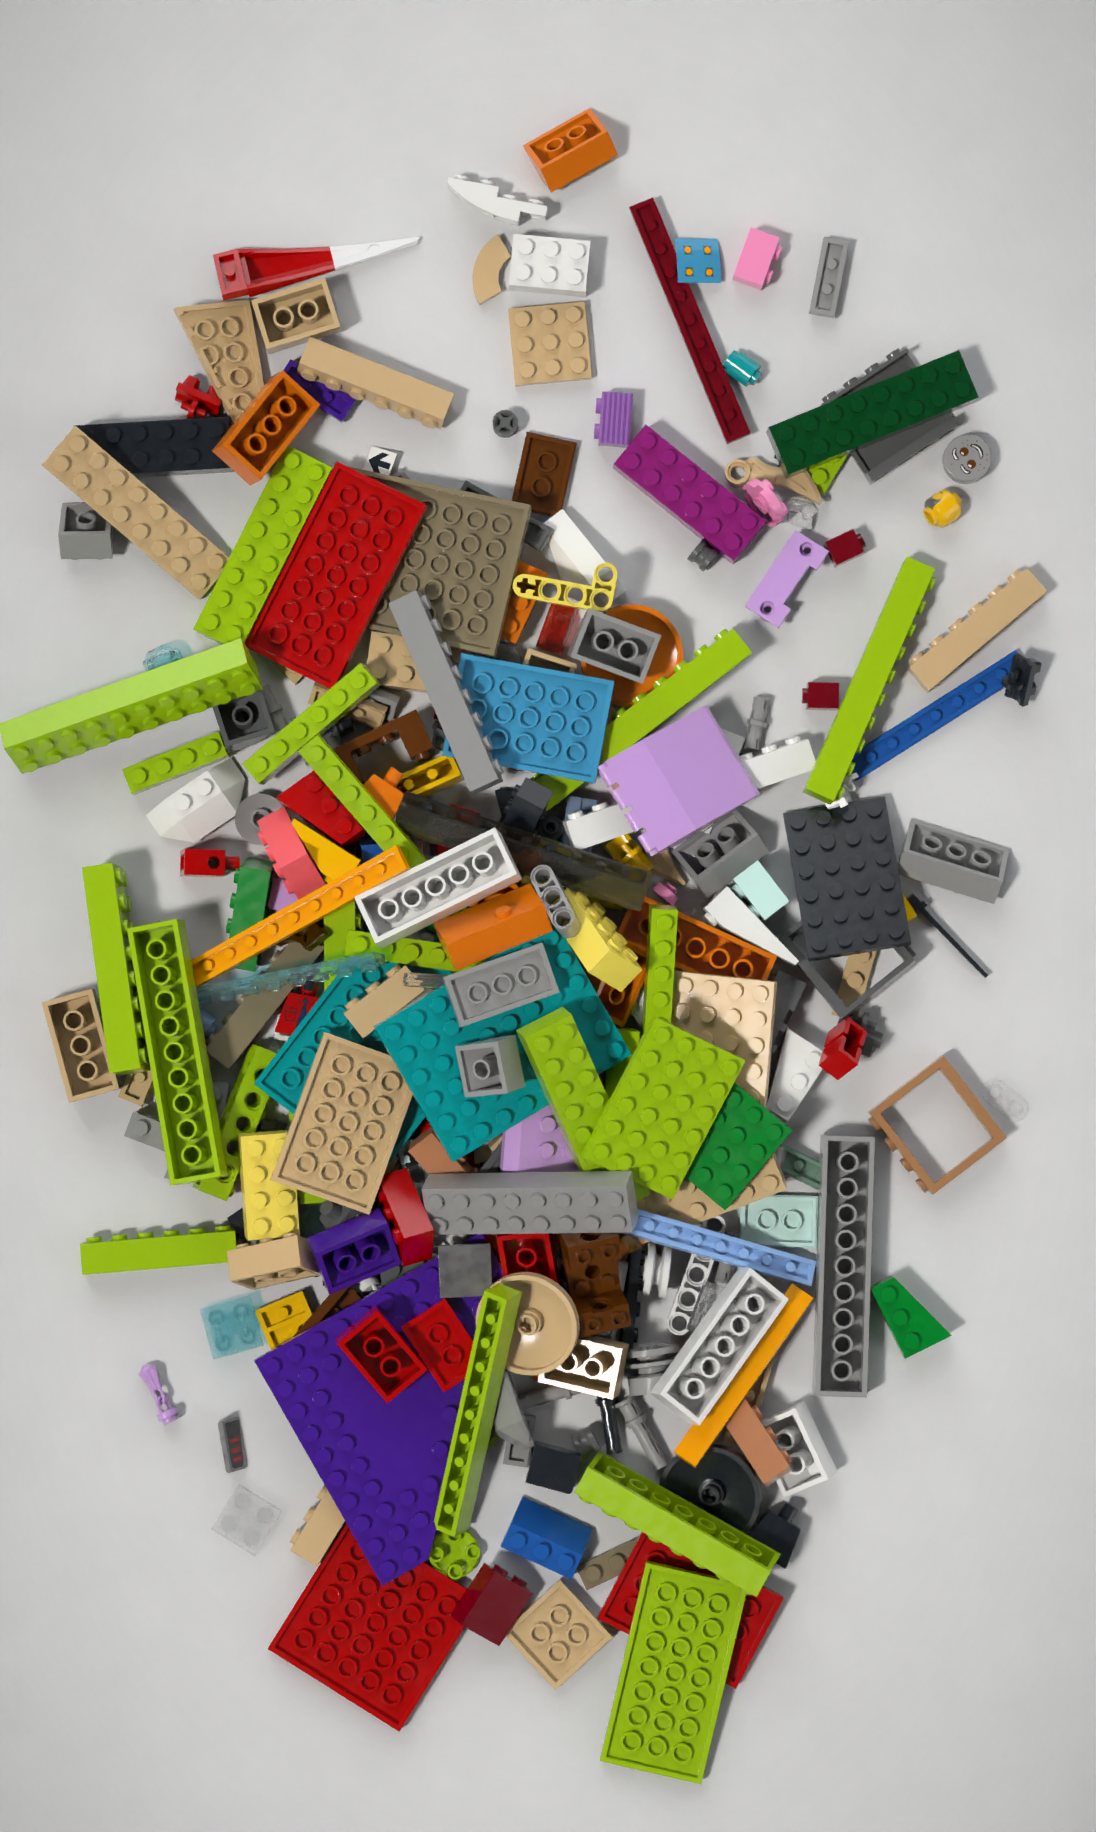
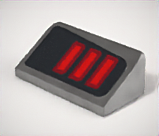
(232, 1444)

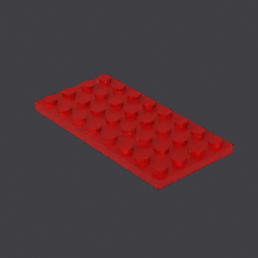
(335, 575)

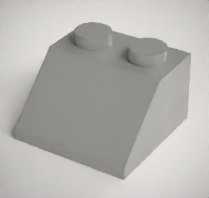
(84, 533)
(490, 1066)

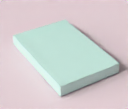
(780, 1221)

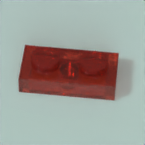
(556, 629)

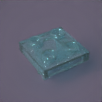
(232, 1327)

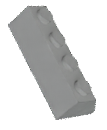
(953, 861)

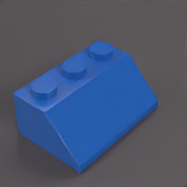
(546, 1537)

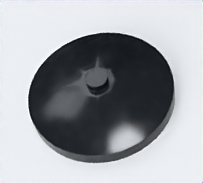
(719, 1484)

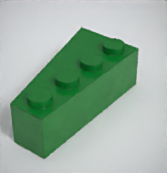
(250, 901)

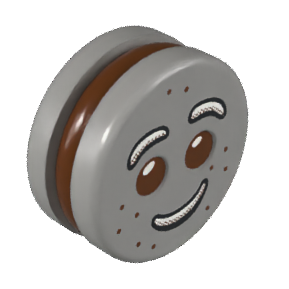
(966, 459)

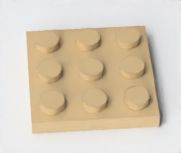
(550, 343)
(558, 1634)

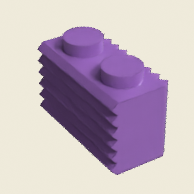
(615, 419)

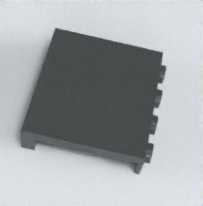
(891, 452)

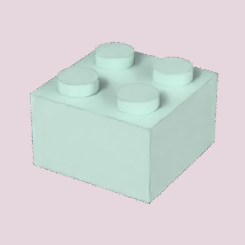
(759, 891)

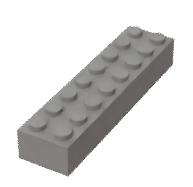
(531, 1202)

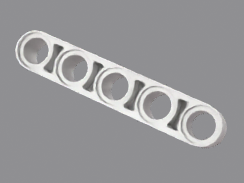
(687, 1284)

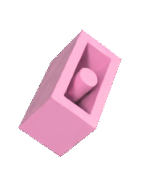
(757, 258)

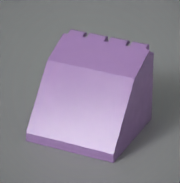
(678, 781)

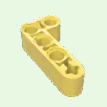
(564, 587)

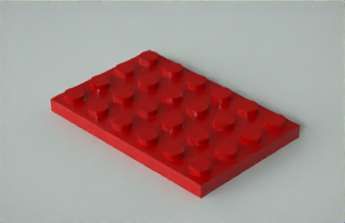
(622, 1600)

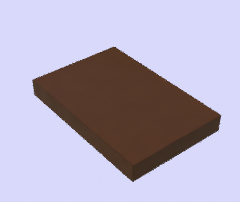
(544, 473)

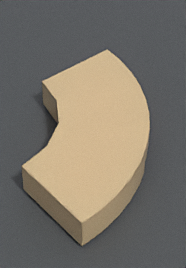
(487, 270)

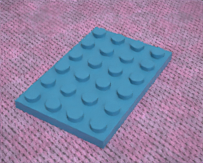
(538, 716)

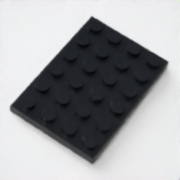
(846, 879)

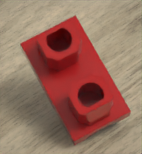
(196, 401)

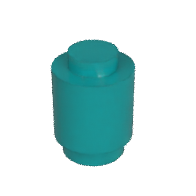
(742, 368)

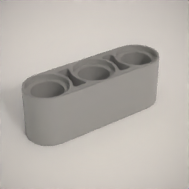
(550, 891)

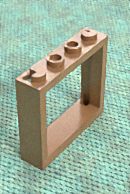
(969, 1099)

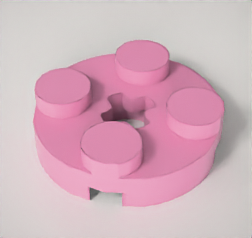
(764, 502)

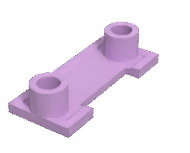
(784, 577)

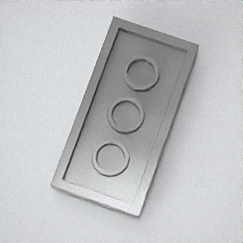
(500, 984)

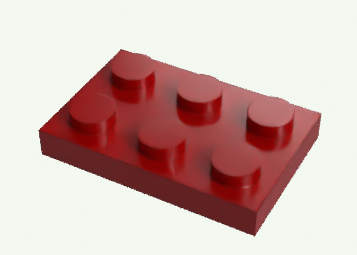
(441, 1343)

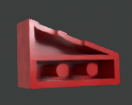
(322, 809)

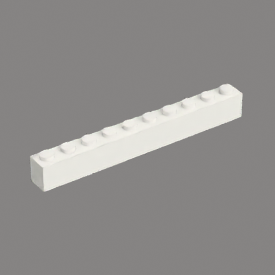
(764, 769)

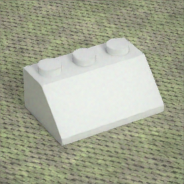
(804, 1445)

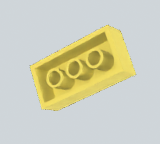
(599, 945)
(267, 1205)

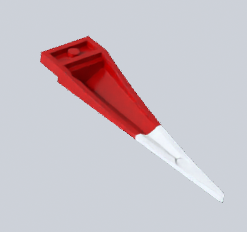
(263, 270)

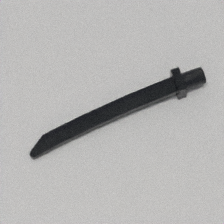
(919, 906)

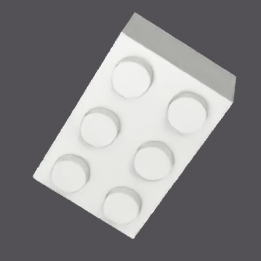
(549, 265)

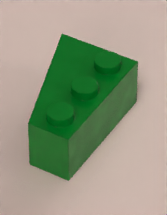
(906, 1318)

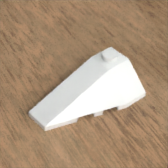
(577, 560)

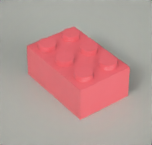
(289, 853)

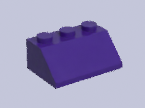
(354, 1251)

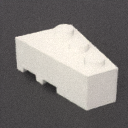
(794, 1074)

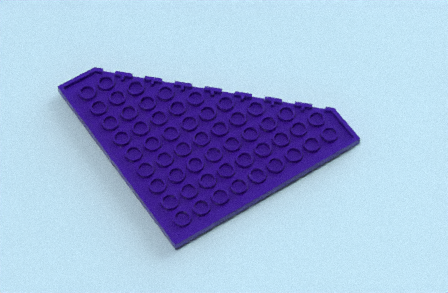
(374, 1455)

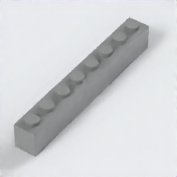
(445, 691)

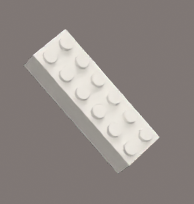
(438, 888)
(719, 1346)

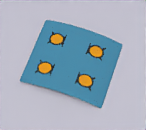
(698, 260)

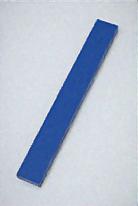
(931, 717)

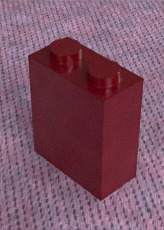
(492, 1603)

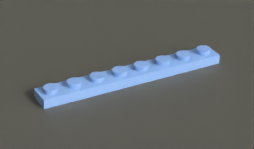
(724, 1248)

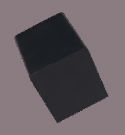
(553, 1467)

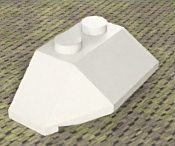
(200, 804)

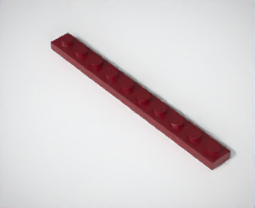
(690, 322)

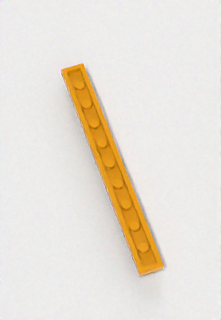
(298, 915)

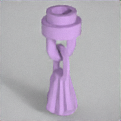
(150, 1377)

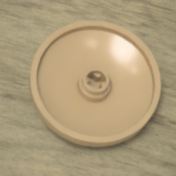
(544, 1324)

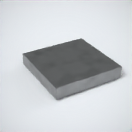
(464, 1269)

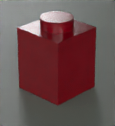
(845, 547)
(821, 696)

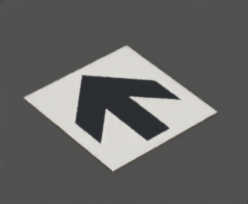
(380, 461)

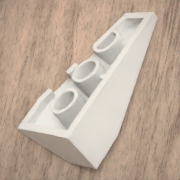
(736, 918)

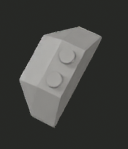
(509, 1418)

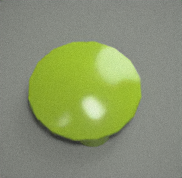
(454, 1555)

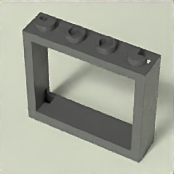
(825, 990)

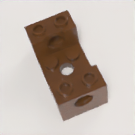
(411, 733)
(599, 1294)

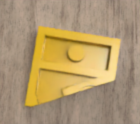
(283, 1318)

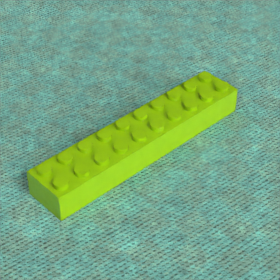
(131, 706)
(177, 1052)

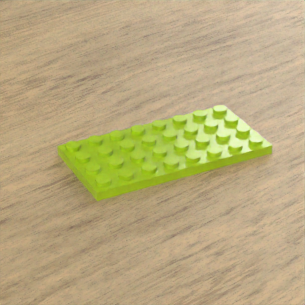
(673, 1672)

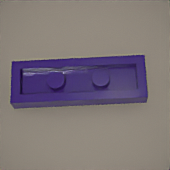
(332, 402)

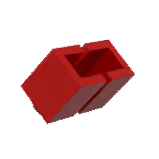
(842, 1048)

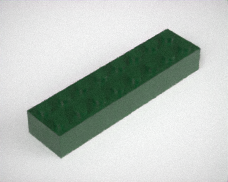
(872, 414)

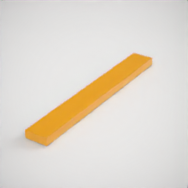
(701, 1437)

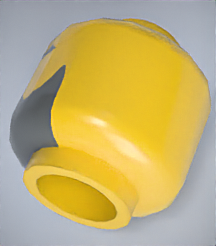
(942, 508)

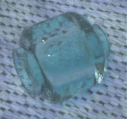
(161, 656)

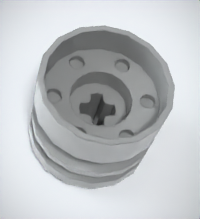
(651, 1365)

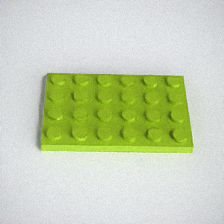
(663, 1107)

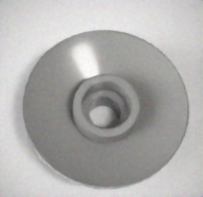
(248, 810)

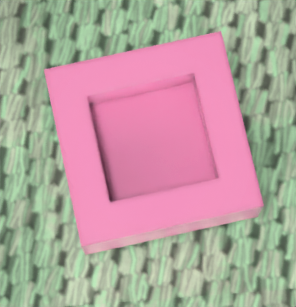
(666, 892)

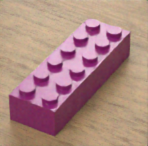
(689, 494)

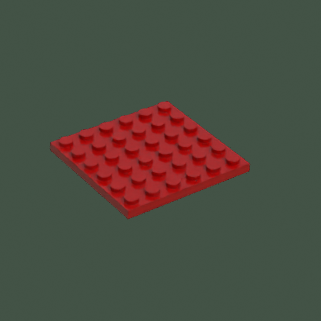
(370, 1638)

